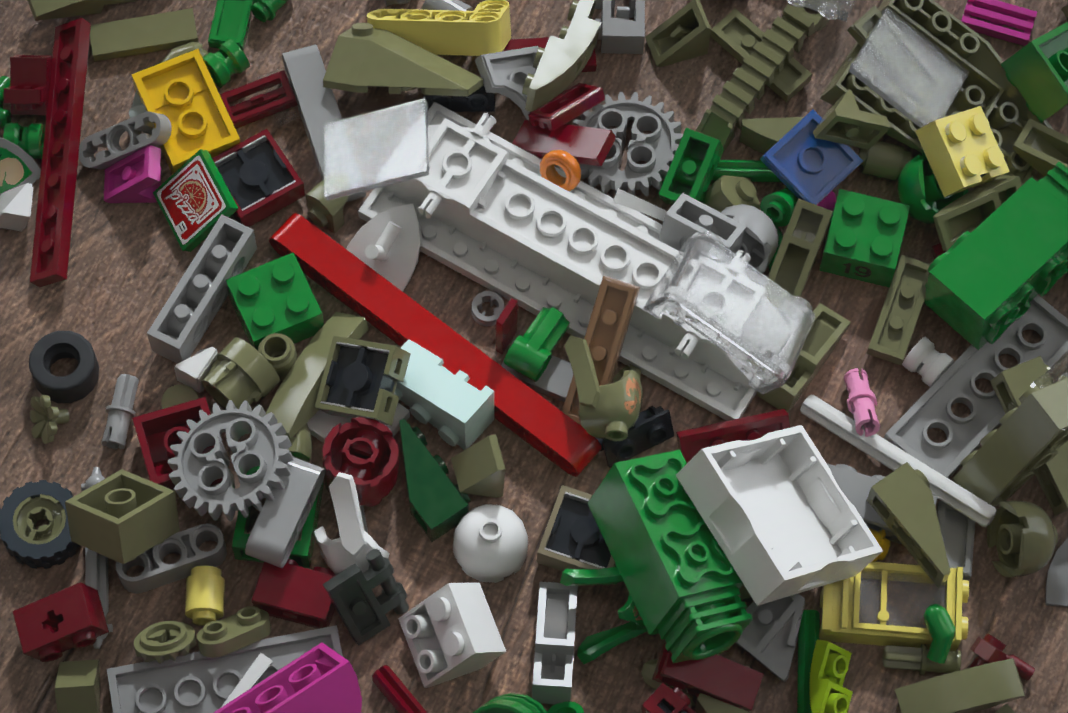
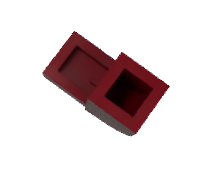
(29, 84)

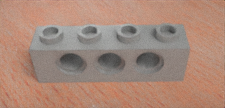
(201, 290)

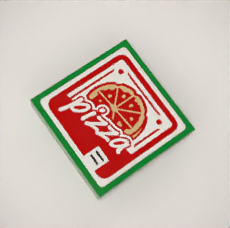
(195, 200)

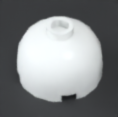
(490, 543)

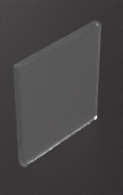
(908, 70)
(376, 149)

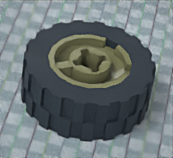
(18, 517)

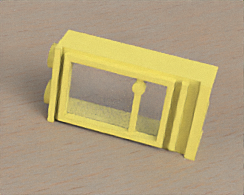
(889, 604)

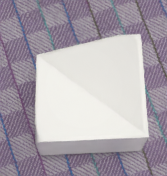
(16, 207)
(195, 368)

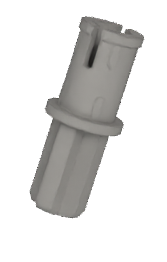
(120, 412)

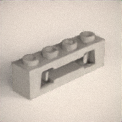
(620, 34)

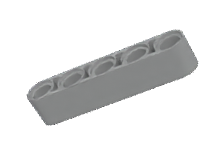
(316, 102)

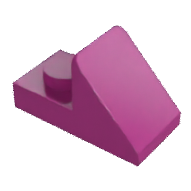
(134, 177)

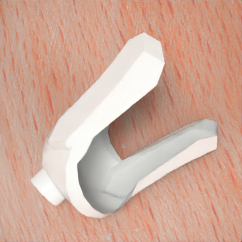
(352, 526)

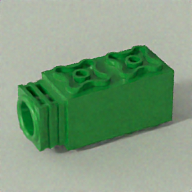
(1004, 262)
(669, 557)

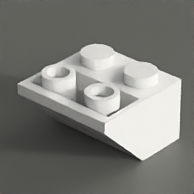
(451, 633)

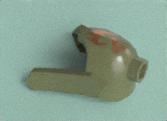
(608, 408)

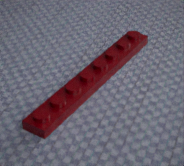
(60, 153)

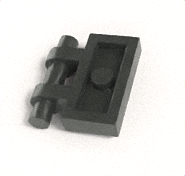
(356, 602)

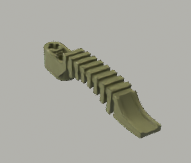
(757, 70)

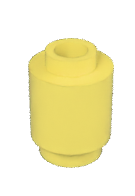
(204, 595)

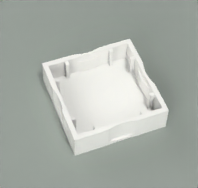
(778, 514)

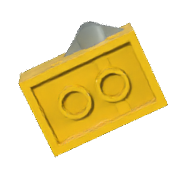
(191, 101)

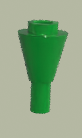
(779, 206)

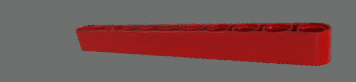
(403, 319)

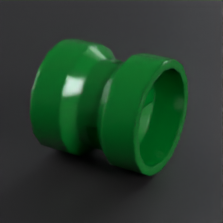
(226, 62)
(27, 138)

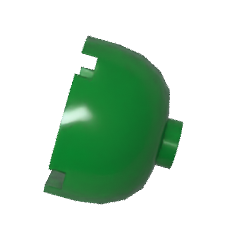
(921, 190)

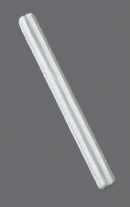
(894, 457)

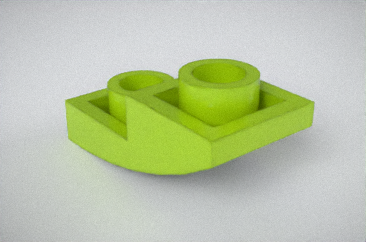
(827, 678)

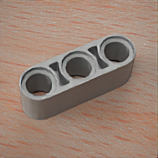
(283, 519)
(183, 543)

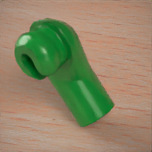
(941, 630)

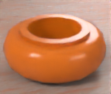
(567, 163)

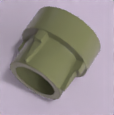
(240, 375)

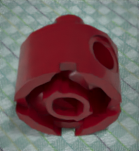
(367, 453)

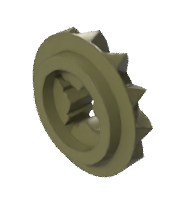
(164, 641)

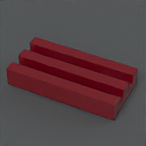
(566, 106)
(262, 111)

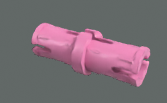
(861, 402)

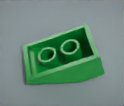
(1042, 73)

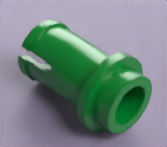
(266, 9)

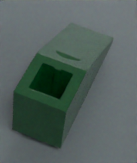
(431, 494)

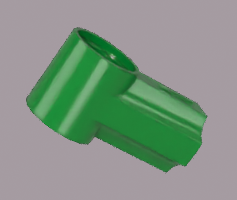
(534, 350)

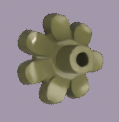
(46, 418)

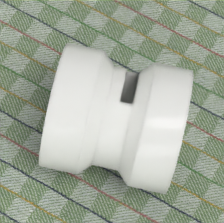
(927, 361)

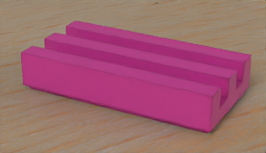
(1000, 14)

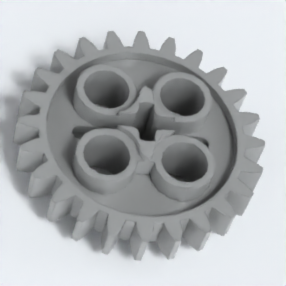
(654, 148)
(197, 471)

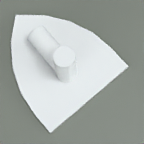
(390, 244)

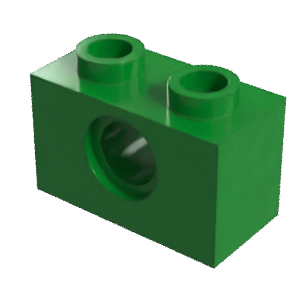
(692, 167)

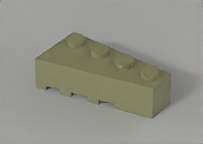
(1019, 446)

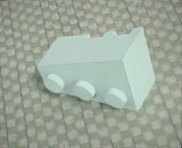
(444, 398)

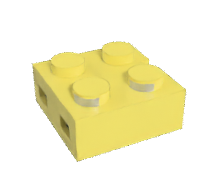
(962, 151)

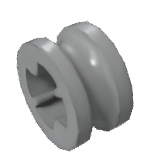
(493, 298)

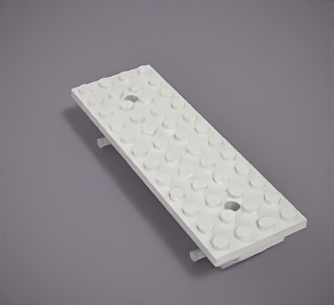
(550, 247)

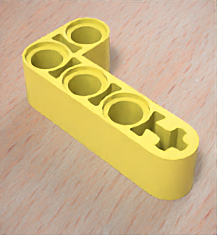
(450, 31)

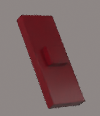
(506, 325)

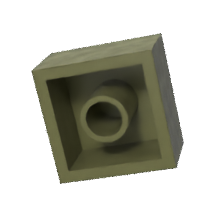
(122, 516)

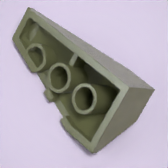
(381, 58)

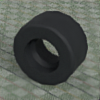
(58, 346)

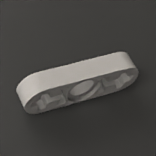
(110, 138)

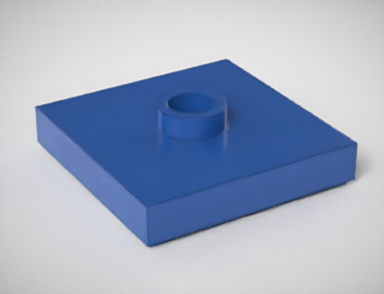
(810, 164)

